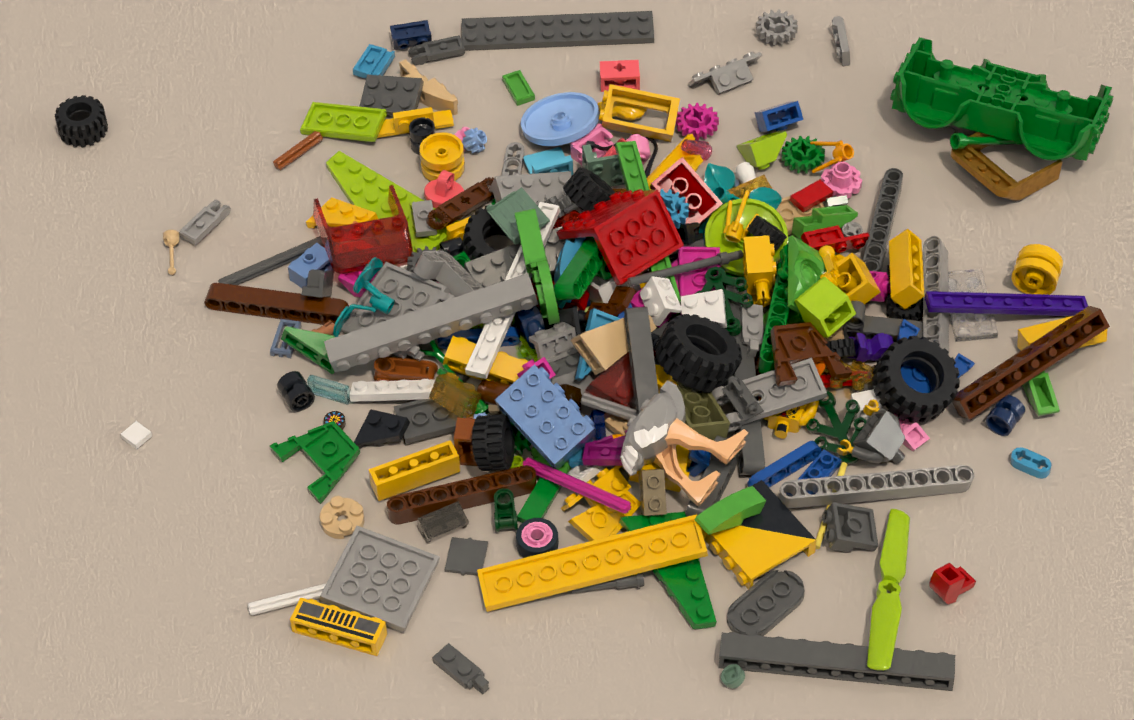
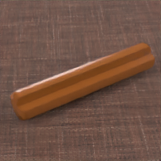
(297, 150)

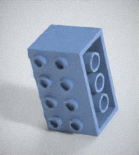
(546, 416)

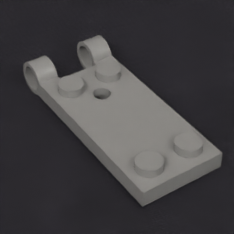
(778, 398)

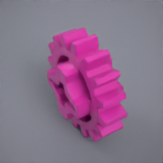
(697, 121)

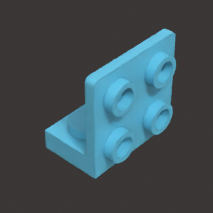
(548, 162)

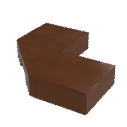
(617, 303)

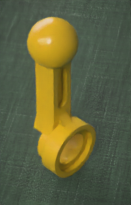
(832, 274)

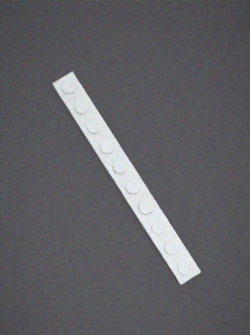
(495, 331)

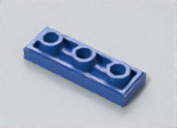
(822, 466)

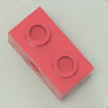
(620, 73)

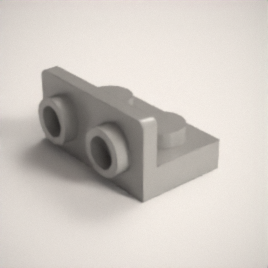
(554, 342)

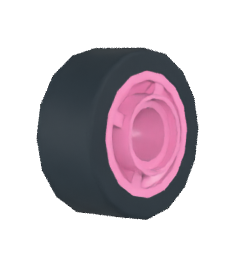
(536, 529)

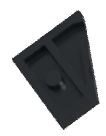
(381, 428)

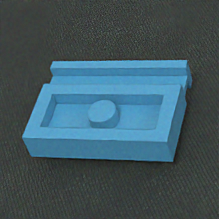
(373, 61)

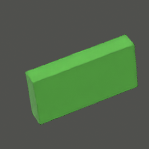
(518, 87)

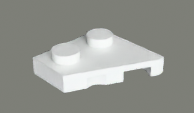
(707, 305)

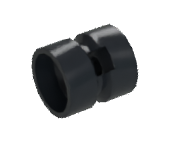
(419, 130)
(295, 391)

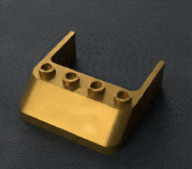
(998, 180)

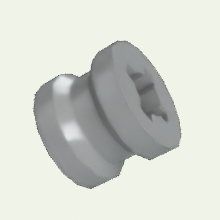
(851, 229)

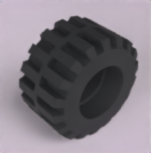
(81, 121)
(587, 189)
(493, 442)

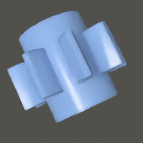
(474, 140)

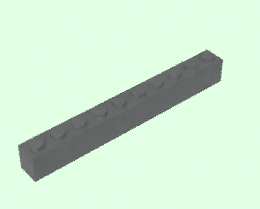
(835, 661)

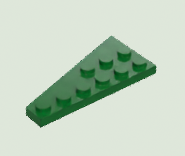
(682, 580)

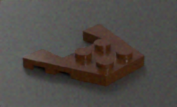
(800, 342)

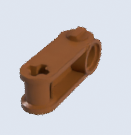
(398, 369)

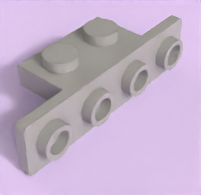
(729, 76)

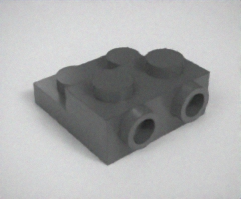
(850, 527)

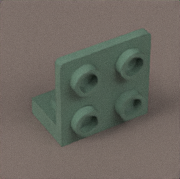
(605, 167)

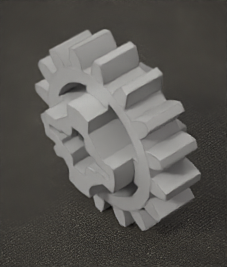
(776, 27)

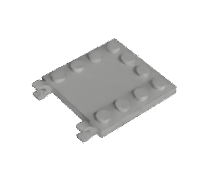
(409, 295)

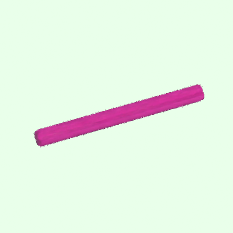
(579, 486)

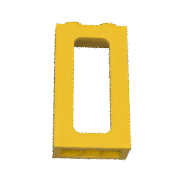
(639, 99)

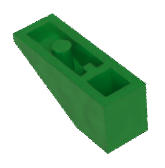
(309, 344)

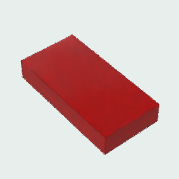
(811, 195)

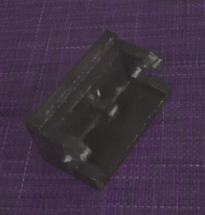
(442, 521)

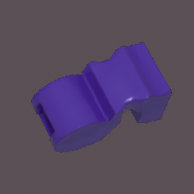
(873, 348)

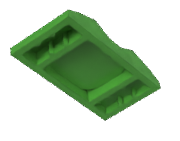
(804, 269)

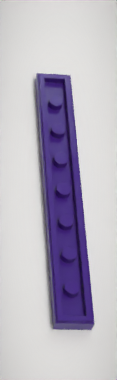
(1004, 303)

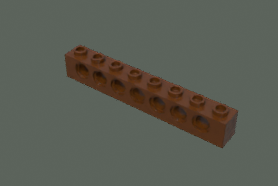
(1030, 362)

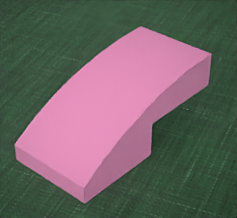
(913, 434)

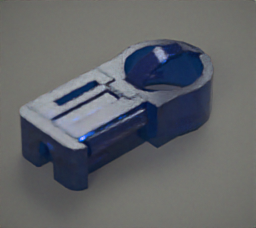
(599, 421)

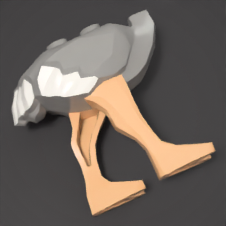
(653, 439)

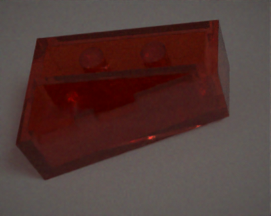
(615, 382)

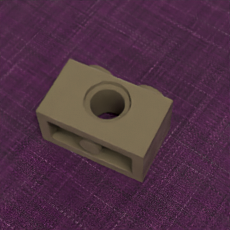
(652, 492)

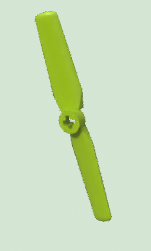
(887, 607)

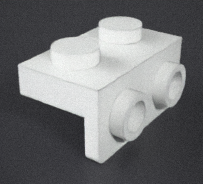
(659, 299)

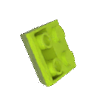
(825, 307)

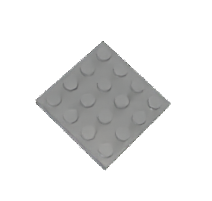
(380, 578)

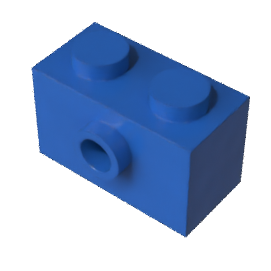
(779, 116)

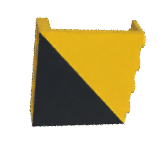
(761, 540)

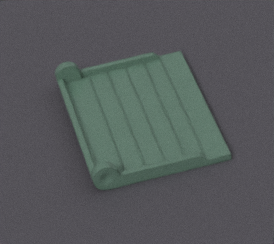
(504, 212)

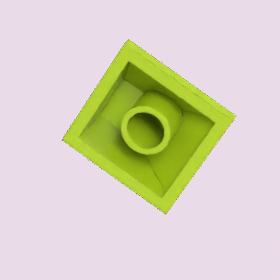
(763, 149)

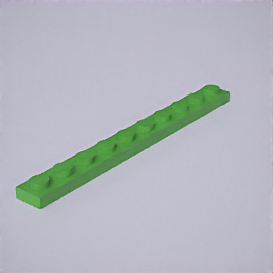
(636, 179)

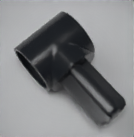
(452, 246)

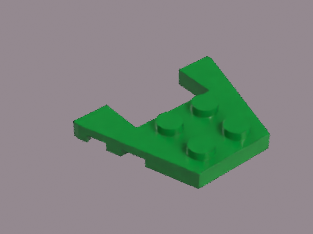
(328, 449)

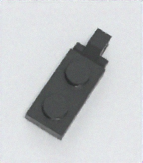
(461, 669)

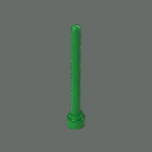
(960, 141)

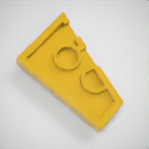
(342, 213)
(602, 520)

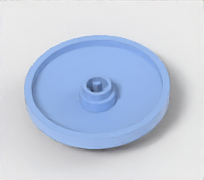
(560, 119)

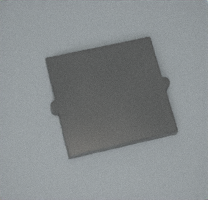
(466, 556)

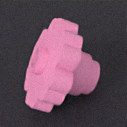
(842, 179)

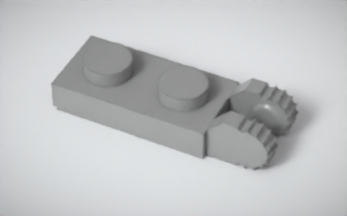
(840, 38)
(204, 222)

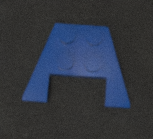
(914, 377)

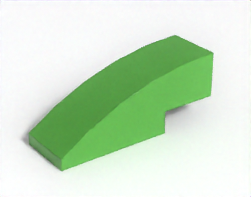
(823, 218)
(1041, 394)
(731, 510)

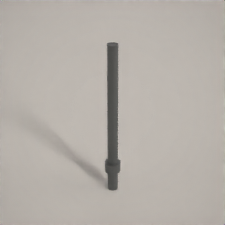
(721, 259)

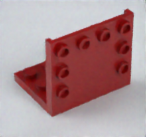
(629, 231)

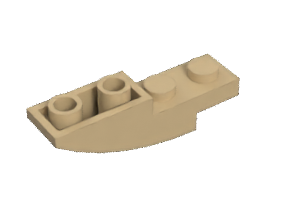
(433, 93)

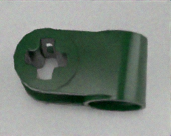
(505, 514)

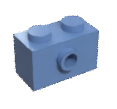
(313, 258)

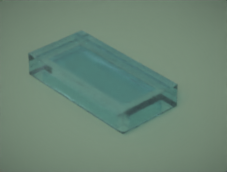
(329, 389)

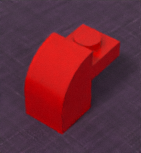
(950, 582)

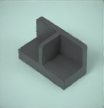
(319, 283)

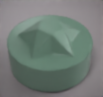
(733, 676)

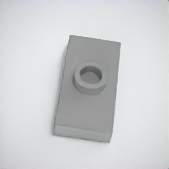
(420, 212)

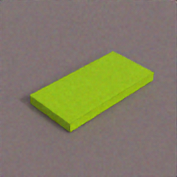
(344, 121)

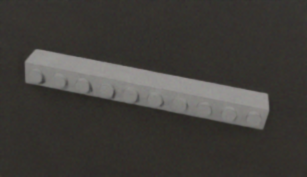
(431, 323)

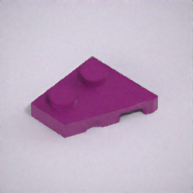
(604, 451)

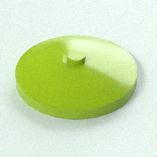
(715, 226)

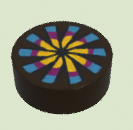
(337, 417)

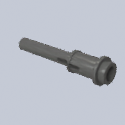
(625, 582)

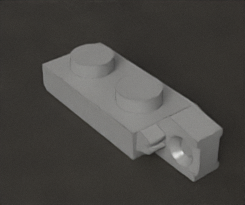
(752, 328)

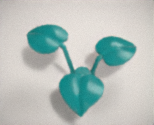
(722, 179)
(378, 300)

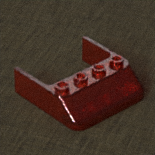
(356, 244)

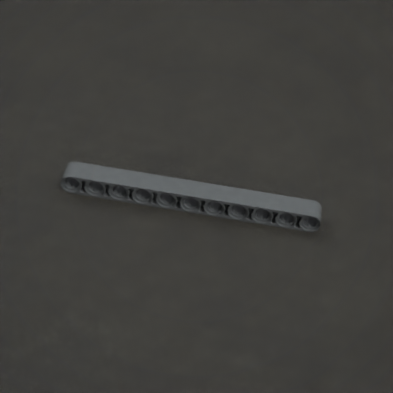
(751, 456)

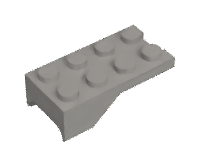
(537, 186)

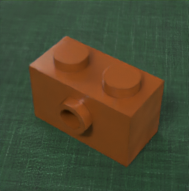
(463, 441)

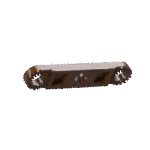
(453, 208)

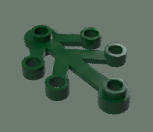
(717, 282)
(839, 429)

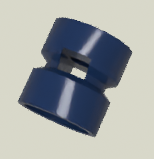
(1005, 415)

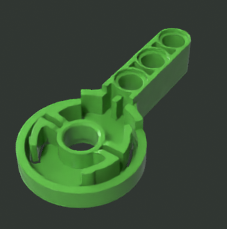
(537, 263)

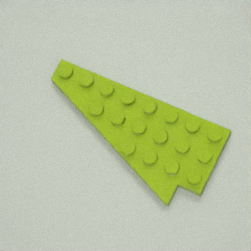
(371, 190)

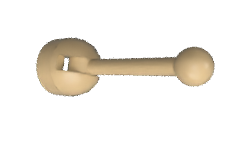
(171, 239)

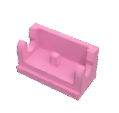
(598, 135)

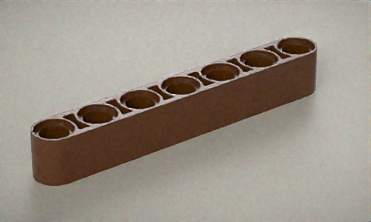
(273, 303)
(469, 493)

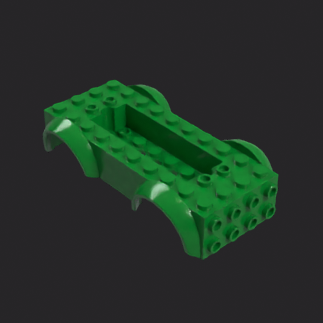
(999, 104)

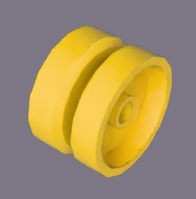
(442, 153)
(1037, 269)

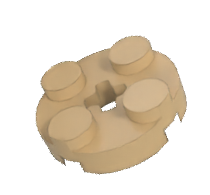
(337, 507)

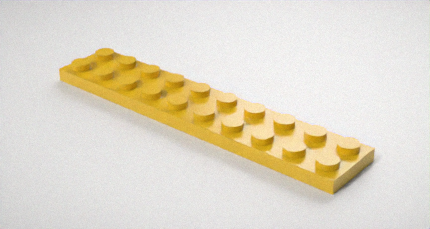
(591, 563)

